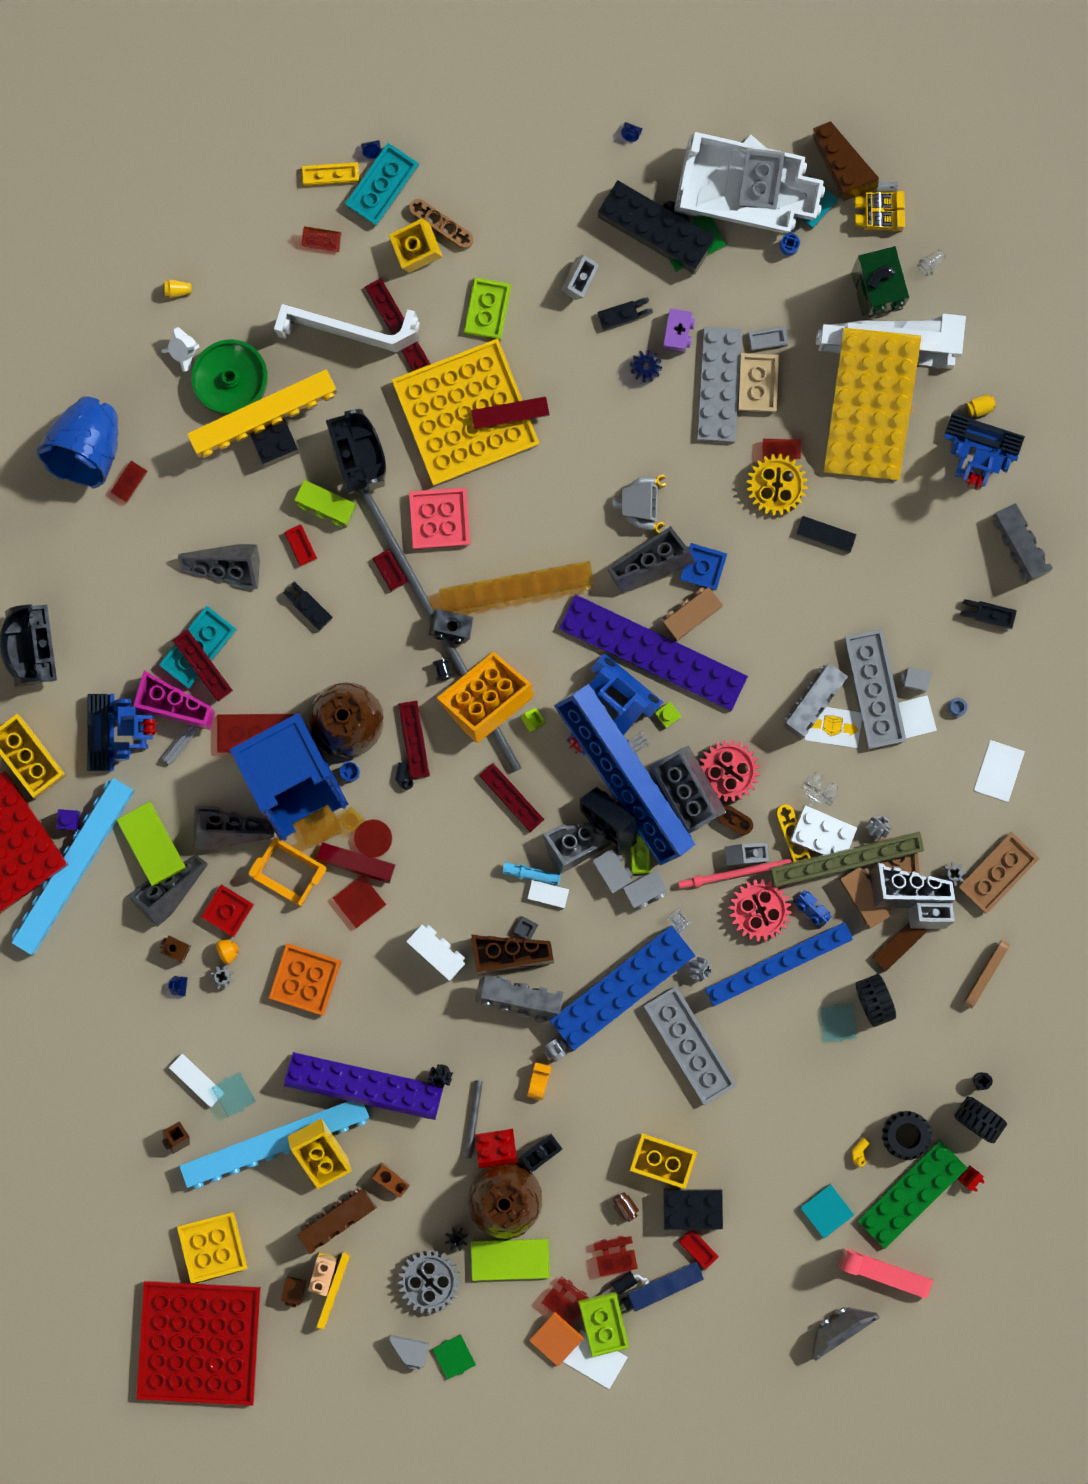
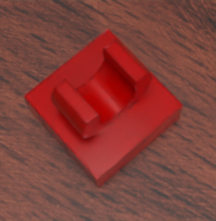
(971, 1178)

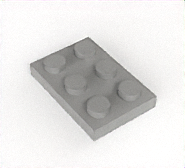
(761, 178)

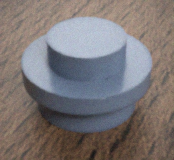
(957, 707)

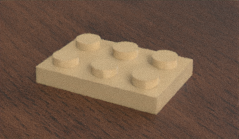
(758, 382)

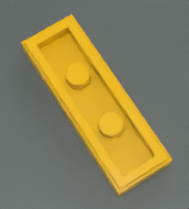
(330, 174)

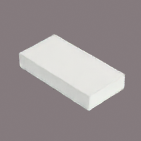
(548, 894)

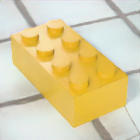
(28, 757)

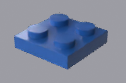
(706, 569)

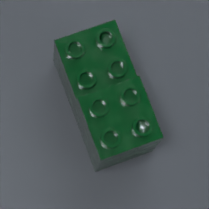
(890, 293)

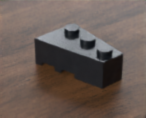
(611, 818)

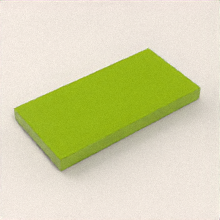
(151, 843)
(510, 1259)

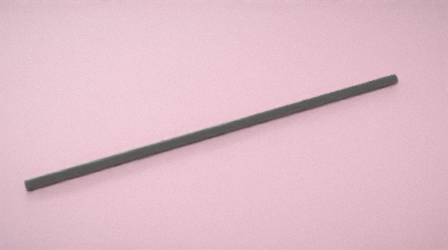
(428, 608)

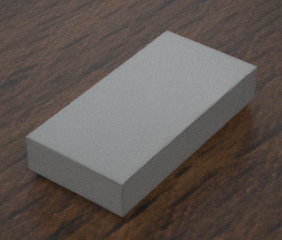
(767, 338)

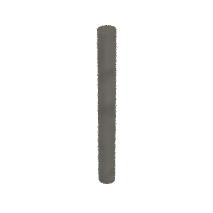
(473, 1119)

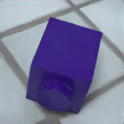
(68, 819)

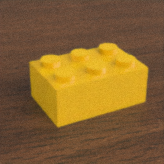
(319, 1153)
(663, 1160)

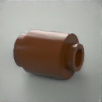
(625, 1207)

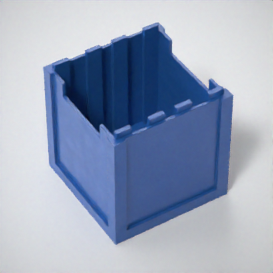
(288, 774)

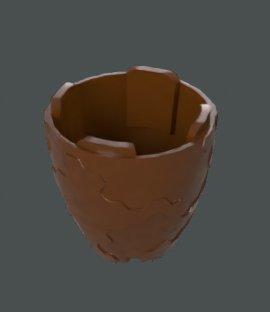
(358, 731)
(509, 1183)

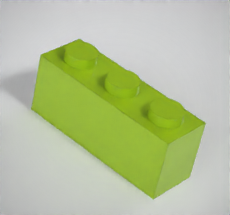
(325, 504)

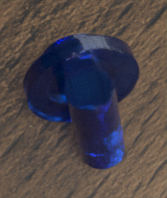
(631, 132)
(371, 149)
(178, 985)

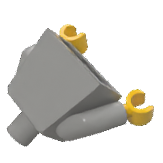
(640, 502)

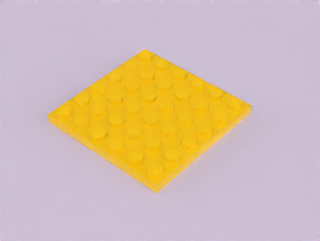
(440, 416)

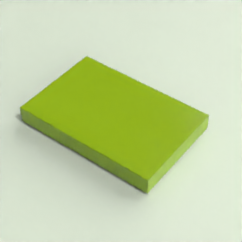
(487, 308)
(603, 1324)

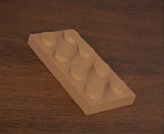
(998, 872)

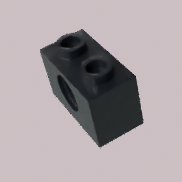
(461, 623)
(541, 1152)

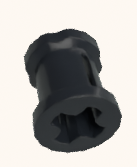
(442, 669)
(978, 1076)

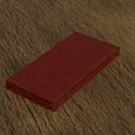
(237, 728)

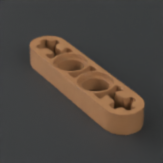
(443, 221)
(986, 974)

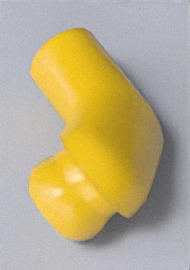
(858, 1154)

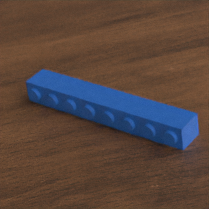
(778, 964)

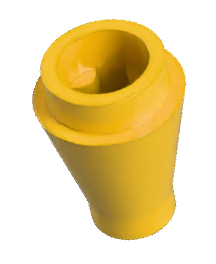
(176, 288)

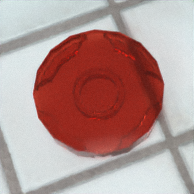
(373, 838)

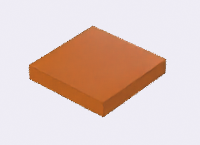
(556, 1339)

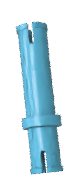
(531, 873)

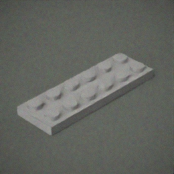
(719, 384)
(875, 689)
(690, 1045)

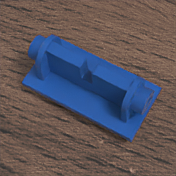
(805, 903)

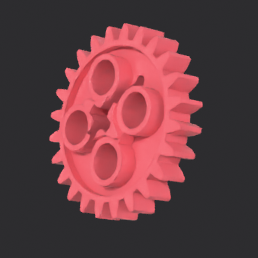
(740, 756)
(744, 917)

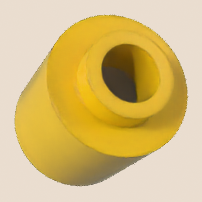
(981, 406)

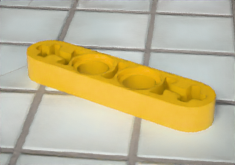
(787, 838)

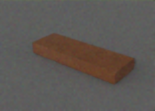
(898, 946)

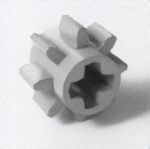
(878, 827)
(959, 873)
(700, 969)
(227, 974)
(555, 1050)

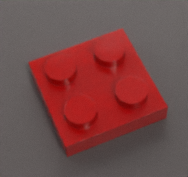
(227, 910)
(496, 1148)

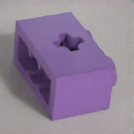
(677, 319)

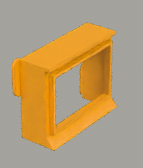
(259, 864)

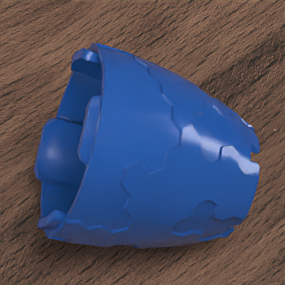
(81, 443)

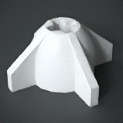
(181, 348)

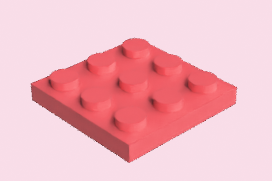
(439, 518)

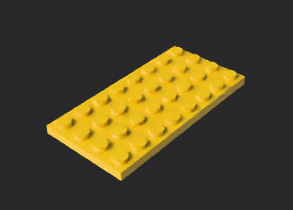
(872, 403)

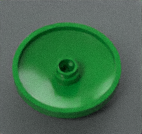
(229, 376)

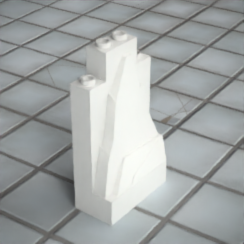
(713, 184)
(940, 337)

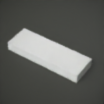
(195, 1079)

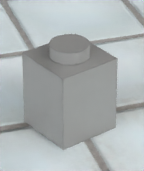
(915, 679)

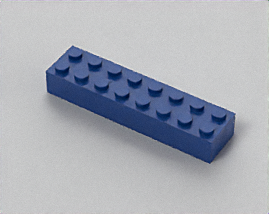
(622, 988)

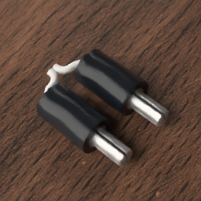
(622, 1284)

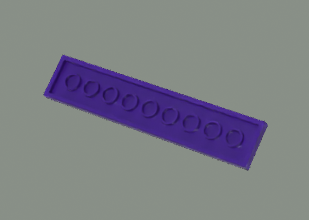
(653, 652)

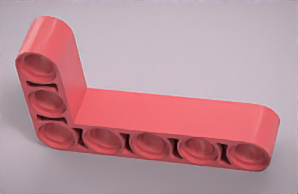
(885, 1273)

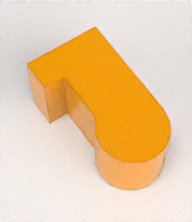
(539, 1081)

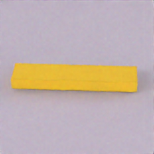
(333, 1290)

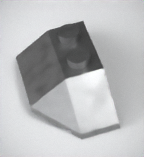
(840, 1328)

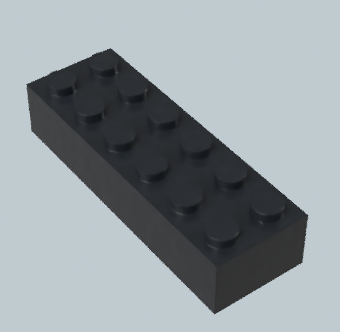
(656, 227)

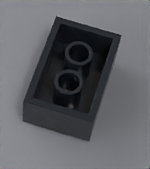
(274, 444)
(692, 1209)

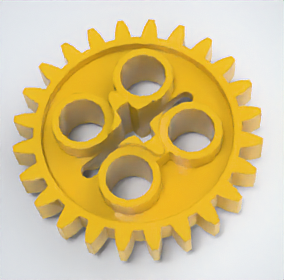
(795, 485)

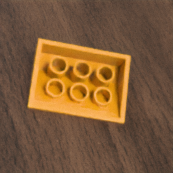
(486, 696)

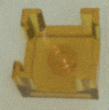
(319, 827)

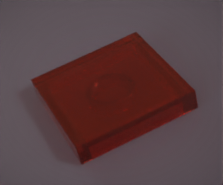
(359, 901)

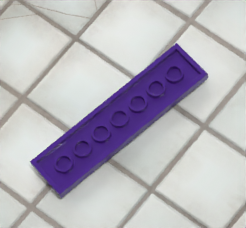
(363, 1086)

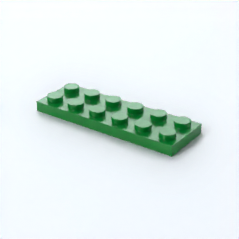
(912, 1194)

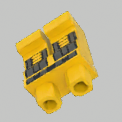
(881, 211)

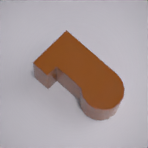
(390, 1180)

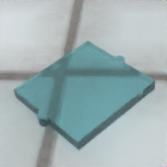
(838, 1022)
(233, 1094)

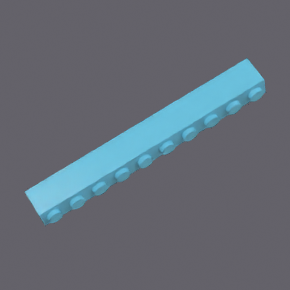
(79, 857)
(268, 1144)

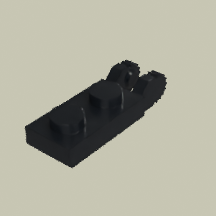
(623, 314)
(309, 607)
(990, 614)

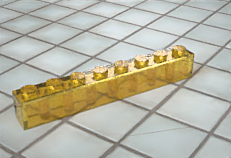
(516, 587)

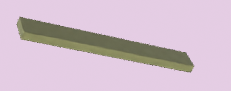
(847, 859)

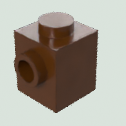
(174, 948)
(175, 1138)

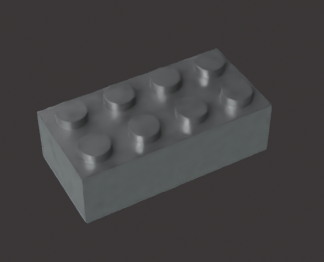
(688, 789)

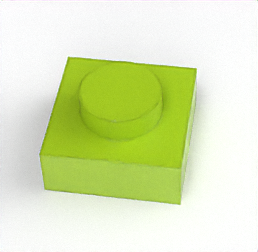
(668, 715)
(533, 719)

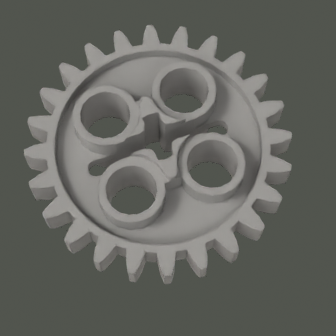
(416, 1294)

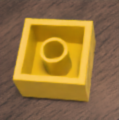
(415, 245)

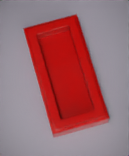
(300, 545)
(698, 1249)

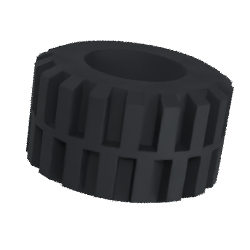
(876, 1000)
(980, 1119)
(923, 1140)

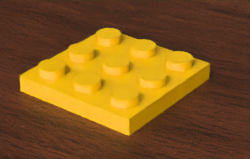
(212, 1247)

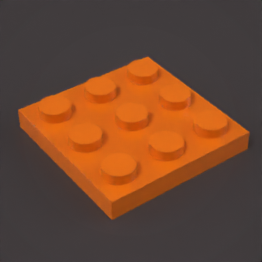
(305, 979)

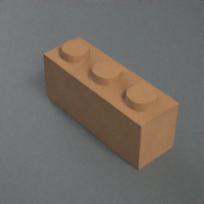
(692, 613)
(861, 894)

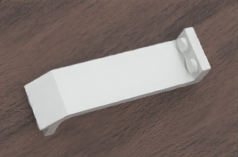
(395, 343)

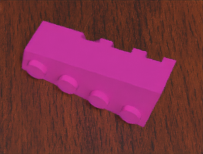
(168, 702)

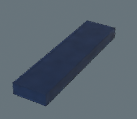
(665, 1286)

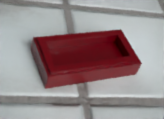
(389, 570)

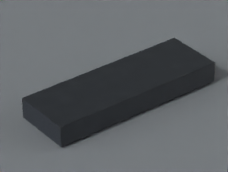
(826, 534)

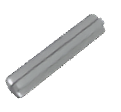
(179, 744)

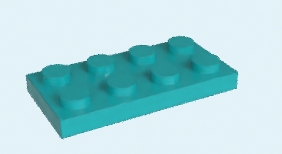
(382, 184)
(211, 633)

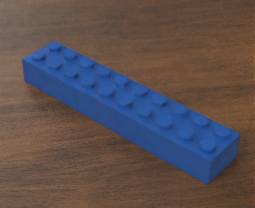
(624, 774)

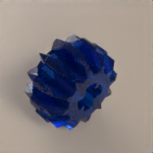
(651, 363)

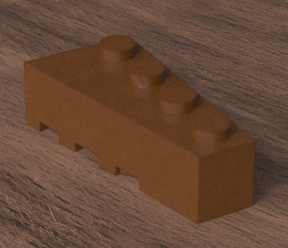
(844, 164)
(505, 954)
(337, 1220)

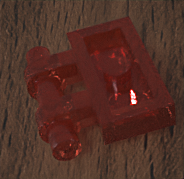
(618, 1261)
(561, 1304)

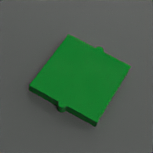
(454, 1356)

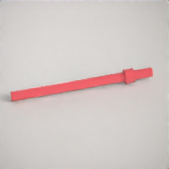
(698, 881)

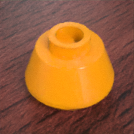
(227, 950)

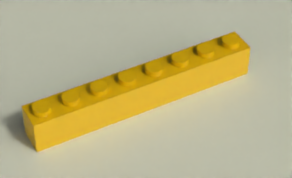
(262, 413)

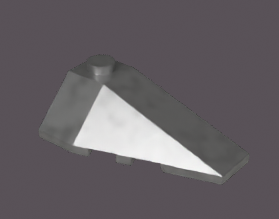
(231, 563)
(220, 829)
(573, 844)
(162, 900)

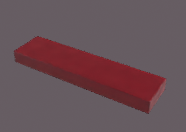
(510, 412)
(202, 665)
(414, 739)
(511, 797)
(355, 862)

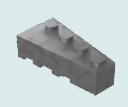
(1021, 543)
(651, 561)
(815, 701)
(903, 889)
(519, 998)

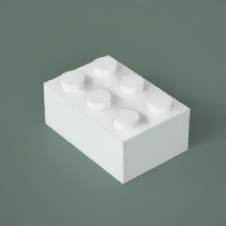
(437, 951)

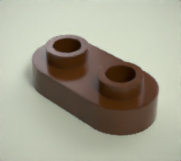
(735, 820)

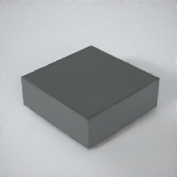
(525, 928)

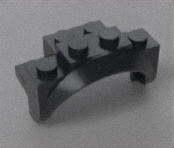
(357, 451)
(28, 646)

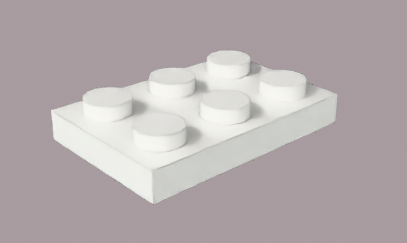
(822, 832)

